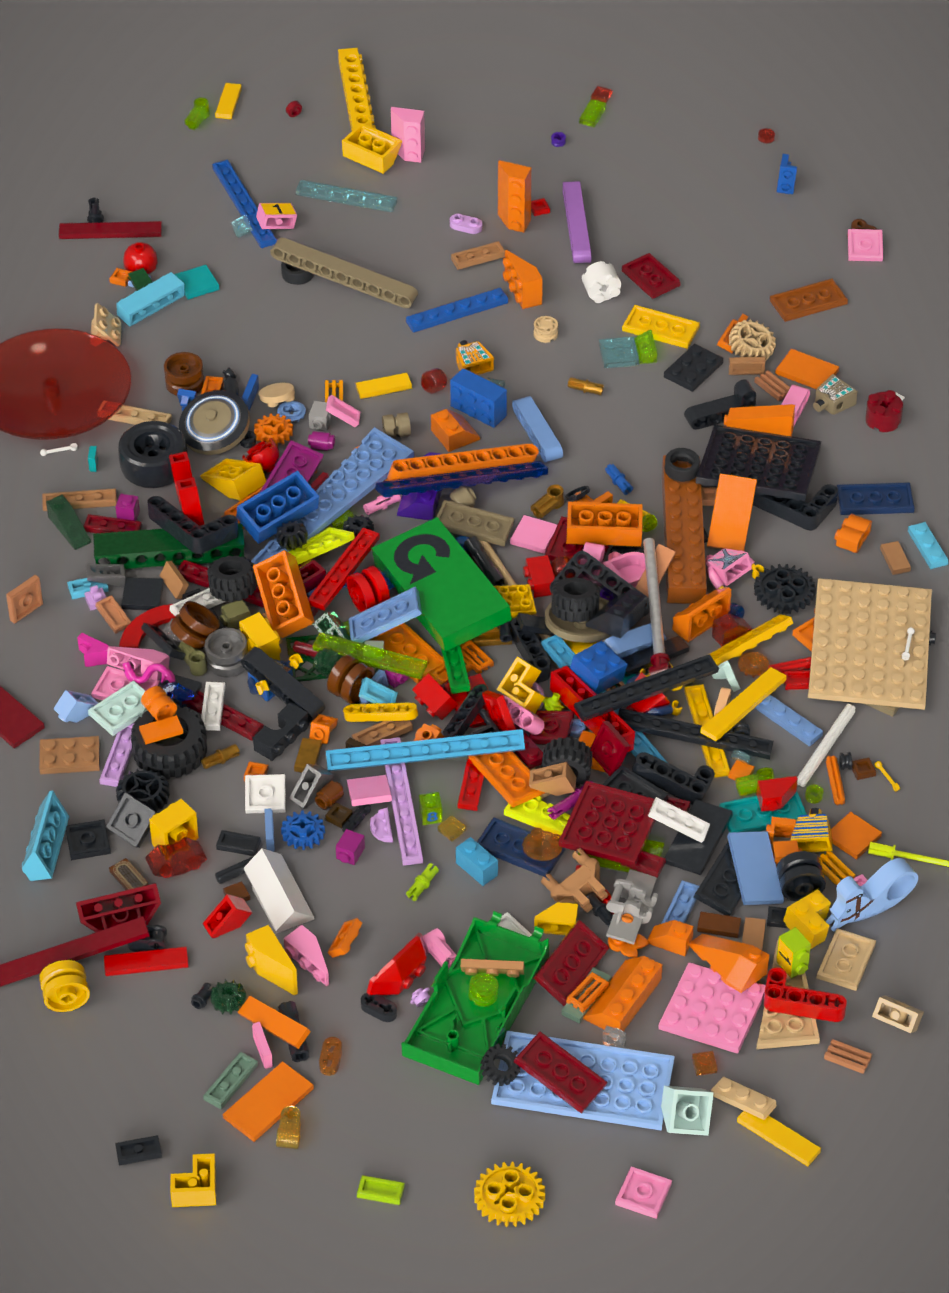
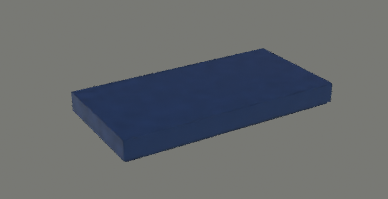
(875, 498)
(506, 842)

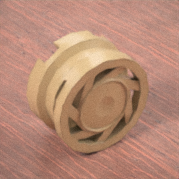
(545, 329)

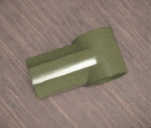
(195, 659)

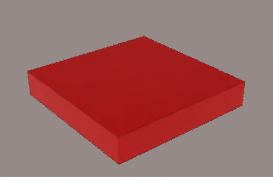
(498, 710)

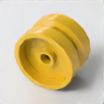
(64, 986)

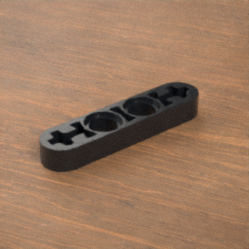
(475, 699)

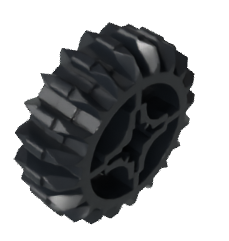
(146, 786)

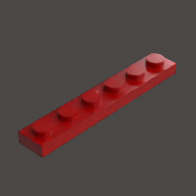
(343, 568)

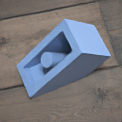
(74, 706)

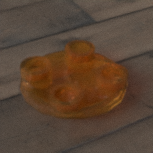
(541, 845)

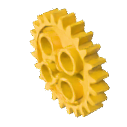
(509, 1194)

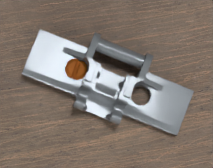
(636, 910)

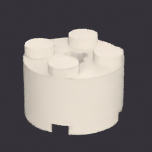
(601, 281)

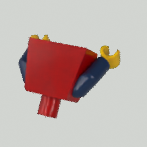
(655, 705)

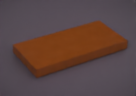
(808, 300)

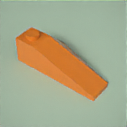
(735, 961)

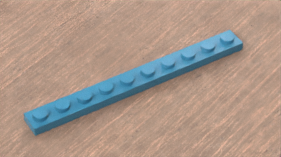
(563, 656)
(425, 750)

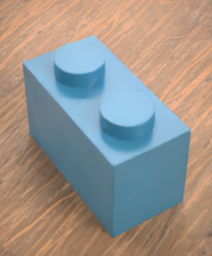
(476, 861)

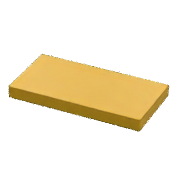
(664, 326)

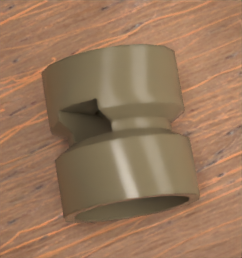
(396, 425)

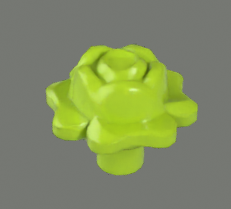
(553, 703)

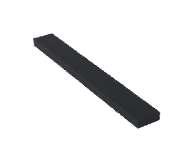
(646, 687)
(691, 733)

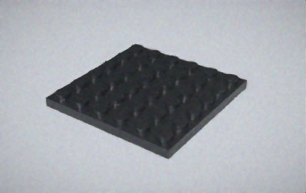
(777, 461)

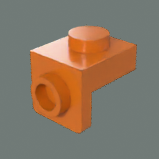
(780, 827)

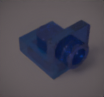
(180, 692)

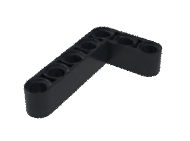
(800, 513)
(189, 533)
(601, 580)

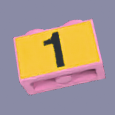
(276, 216)

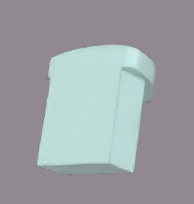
(726, 672)

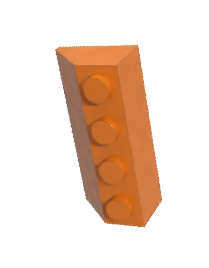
(514, 195)
(625, 994)

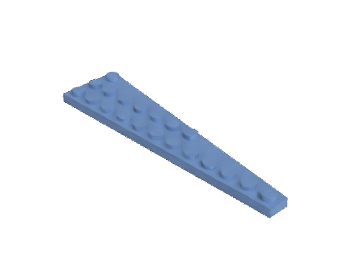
(348, 484)

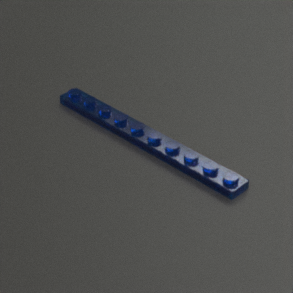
(462, 478)

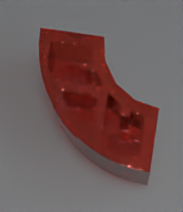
(176, 858)

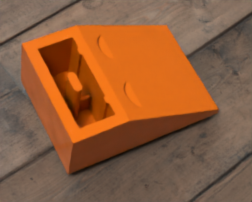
(523, 280)

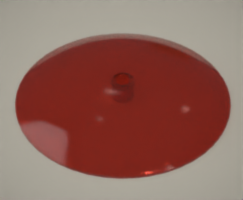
(59, 383)

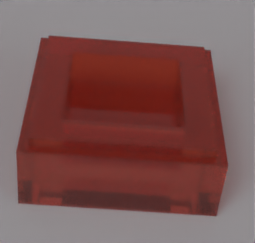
(601, 94)

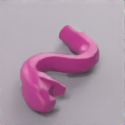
(166, 673)

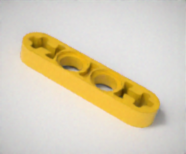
(380, 712)

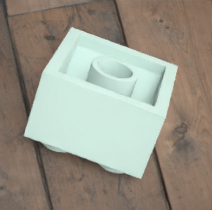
(687, 1110)

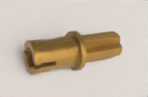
(586, 386)
(220, 756)

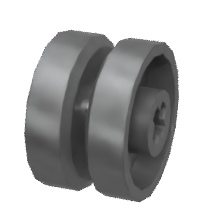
(225, 651)

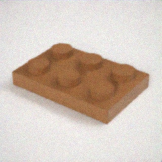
(69, 755)

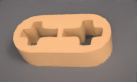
(723, 699)

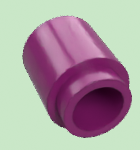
(321, 440)

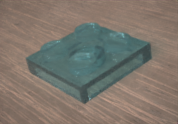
(619, 352)

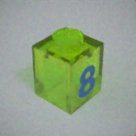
(430, 808)

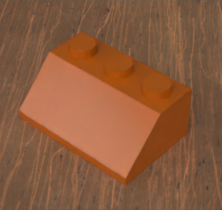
(700, 615)

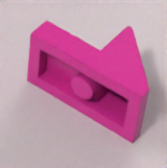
(94, 650)

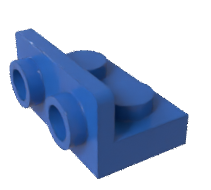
(786, 176)

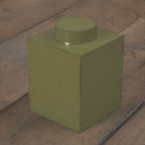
(233, 613)

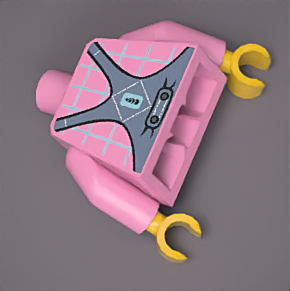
(730, 565)

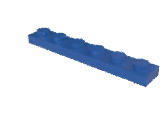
(456, 310)

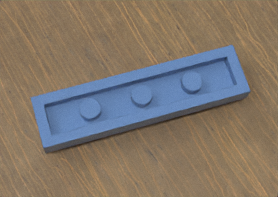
(789, 720)

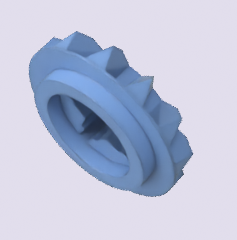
(298, 410)

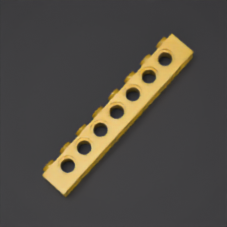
(355, 88)

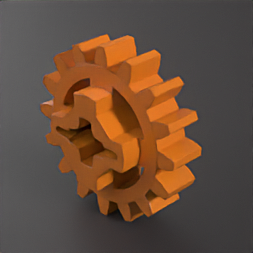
(273, 427)

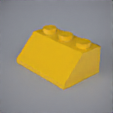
(371, 147)

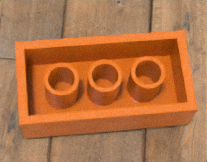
(604, 523)
(283, 594)

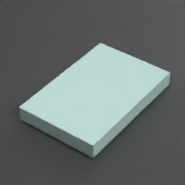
(119, 708)

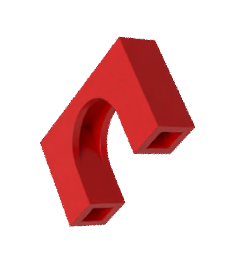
(186, 487)

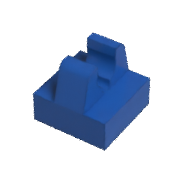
(185, 397)

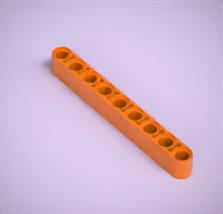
(462, 461)

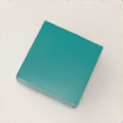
(93, 458)

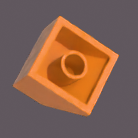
(452, 429)

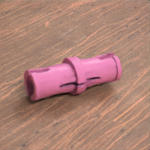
(373, 506)

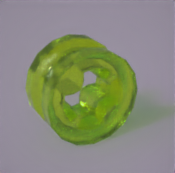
(652, 522)
(817, 790)

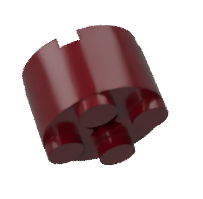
(884, 411)

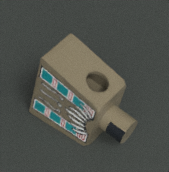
(834, 396)

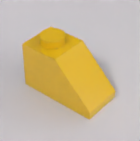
(557, 918)

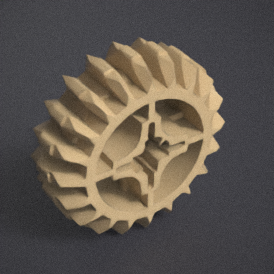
(753, 337)

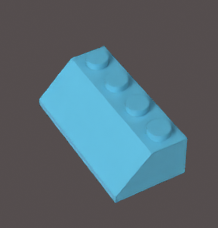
(45, 839)

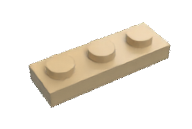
(743, 1098)

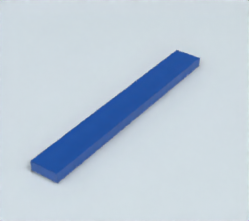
(243, 201)

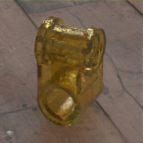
(289, 1128)

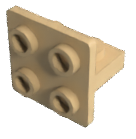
(106, 325)

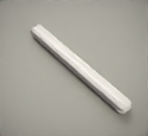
(825, 745)

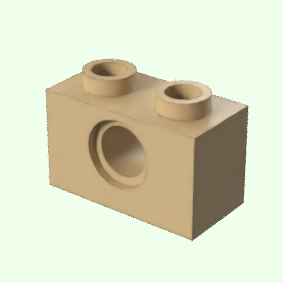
(898, 1014)

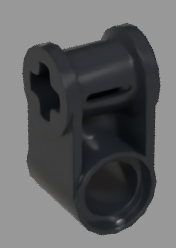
(149, 943)

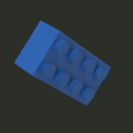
(278, 504)

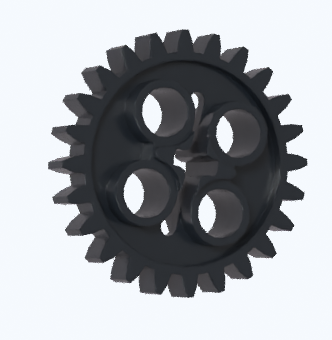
(784, 588)

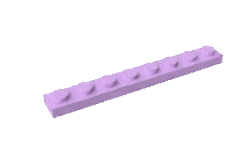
(403, 811)

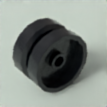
(800, 875)

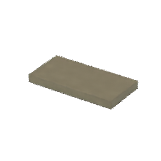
(475, 522)

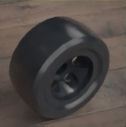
(153, 466)

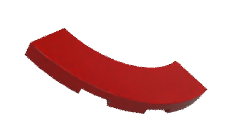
(134, 634)

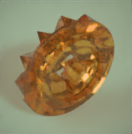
(755, 659)

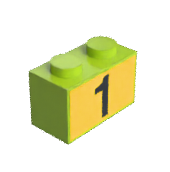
(793, 952)

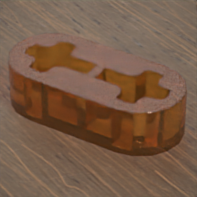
(326, 1055)

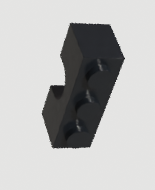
(272, 742)

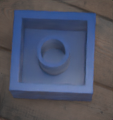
(599, 667)

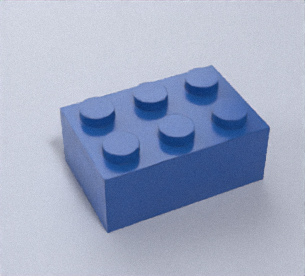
(478, 397)

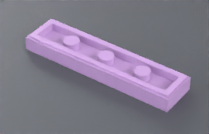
(118, 758)

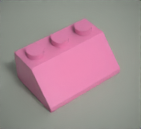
(410, 128)

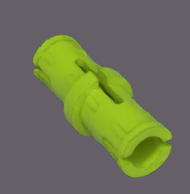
(422, 882)

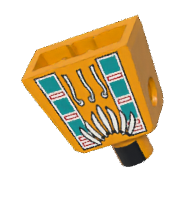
(474, 357)

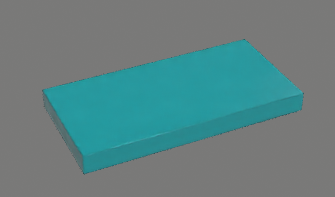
(749, 818)

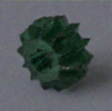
(325, 661)
(228, 996)

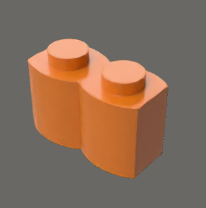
(853, 533)

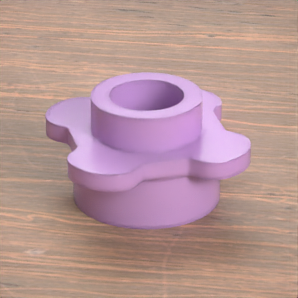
(420, 997)

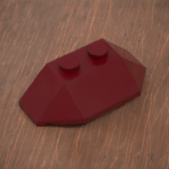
(119, 907)

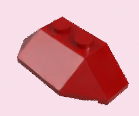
(400, 970)

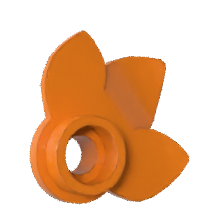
(628, 949)

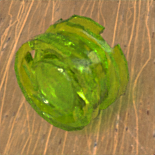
(483, 990)

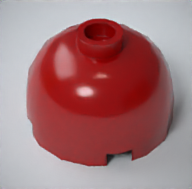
(140, 256)
(265, 454)

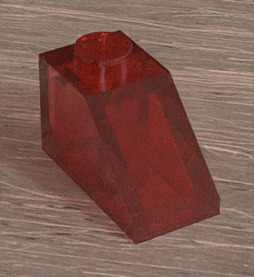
(729, 628)

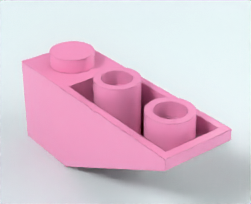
(138, 658)
(304, 948)

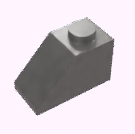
(309, 784)

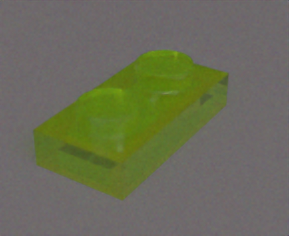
(592, 113)

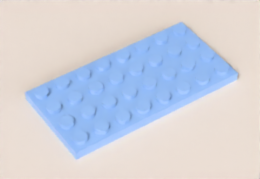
(629, 1098)

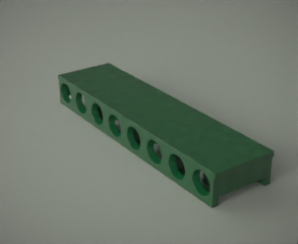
(151, 544)

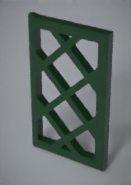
(309, 675)

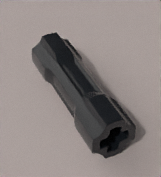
(476, 552)
(290, 1010)

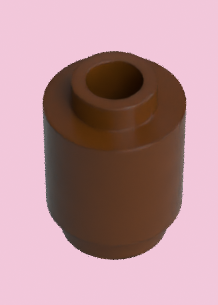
(329, 795)

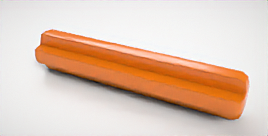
(835, 780)

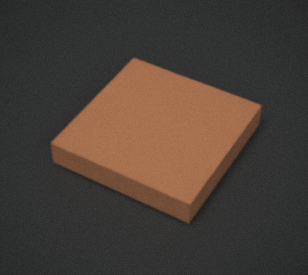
(24, 599)

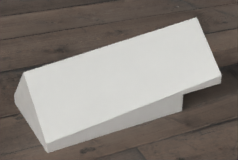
(277, 891)

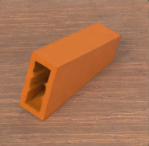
(768, 419)

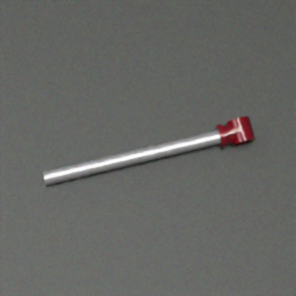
(659, 660)

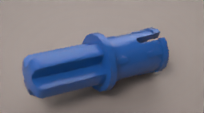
(618, 479)

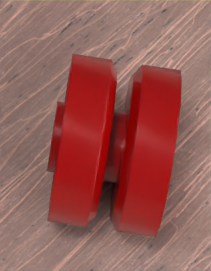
(367, 588)

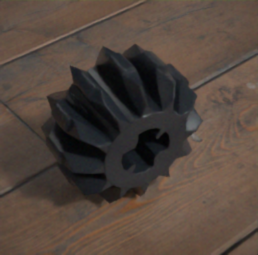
(357, 523)
(292, 535)

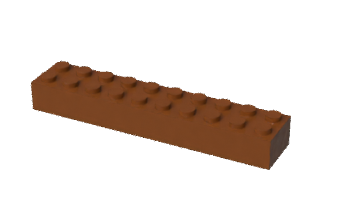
(684, 535)

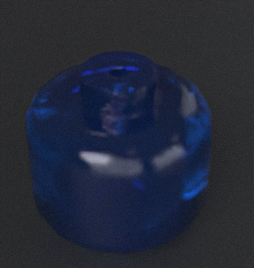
(736, 609)

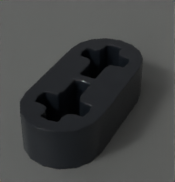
(378, 1008)

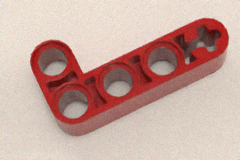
(801, 1001)

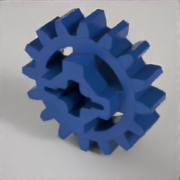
(303, 830)

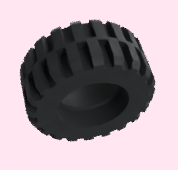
(175, 759)

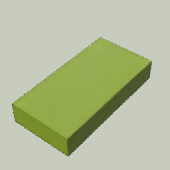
(380, 1190)

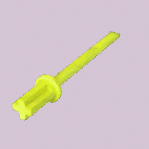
(890, 852)

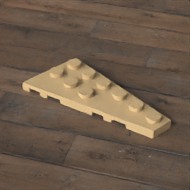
(786, 1029)

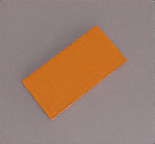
(731, 512)
(407, 642)
(507, 776)
(265, 1101)

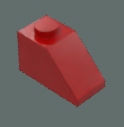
(775, 792)
(227, 916)

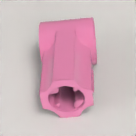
(438, 948)

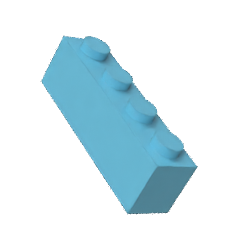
(150, 299)

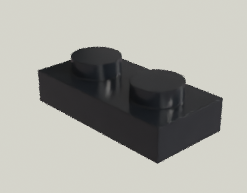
(138, 1150)

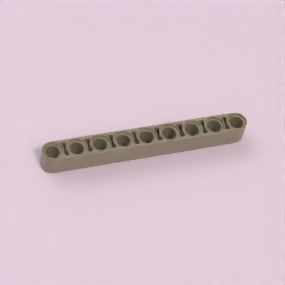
(344, 272)

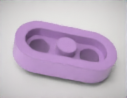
(466, 223)

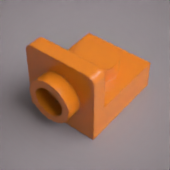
(321, 728)

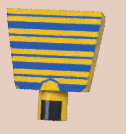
(813, 832)

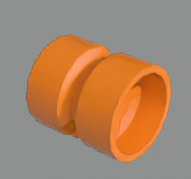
(158, 703)

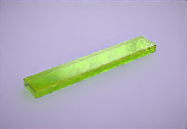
(372, 655)

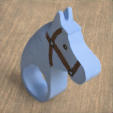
(878, 894)

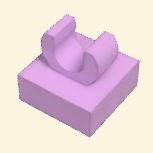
(94, 596)

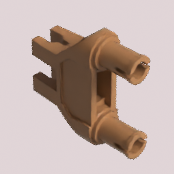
(578, 884)

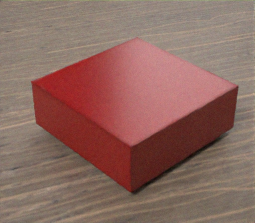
(539, 207)

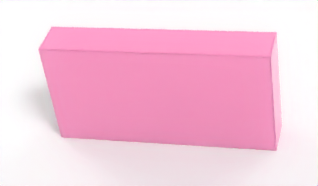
(343, 411)
(262, 1045)

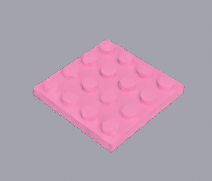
(711, 1010)

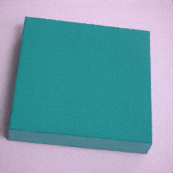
(198, 281)

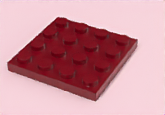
(609, 824)

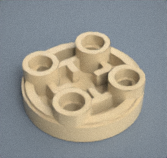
(277, 393)

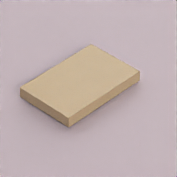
(846, 959)

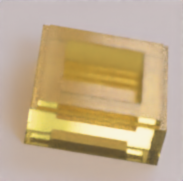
(451, 828)

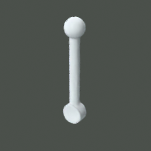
(73, 447)
(905, 656)

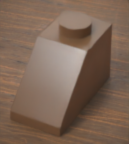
(553, 779)

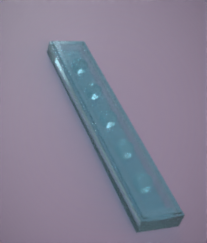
(346, 196)

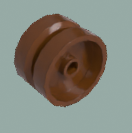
(184, 372)
(194, 624)
(347, 678)

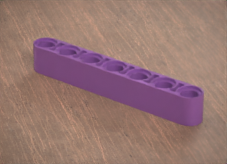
(576, 222)

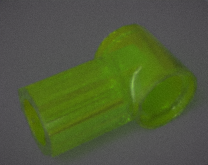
(198, 113)
(748, 784)

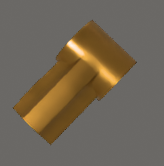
(551, 500)

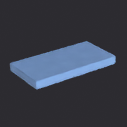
(385, 616)
(755, 868)

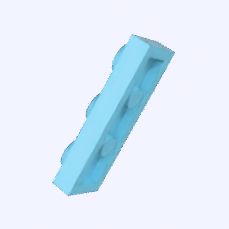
(927, 545)

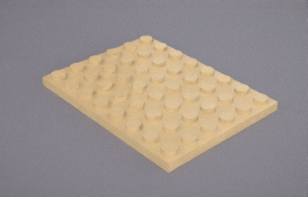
(862, 642)

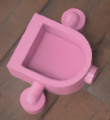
(628, 566)

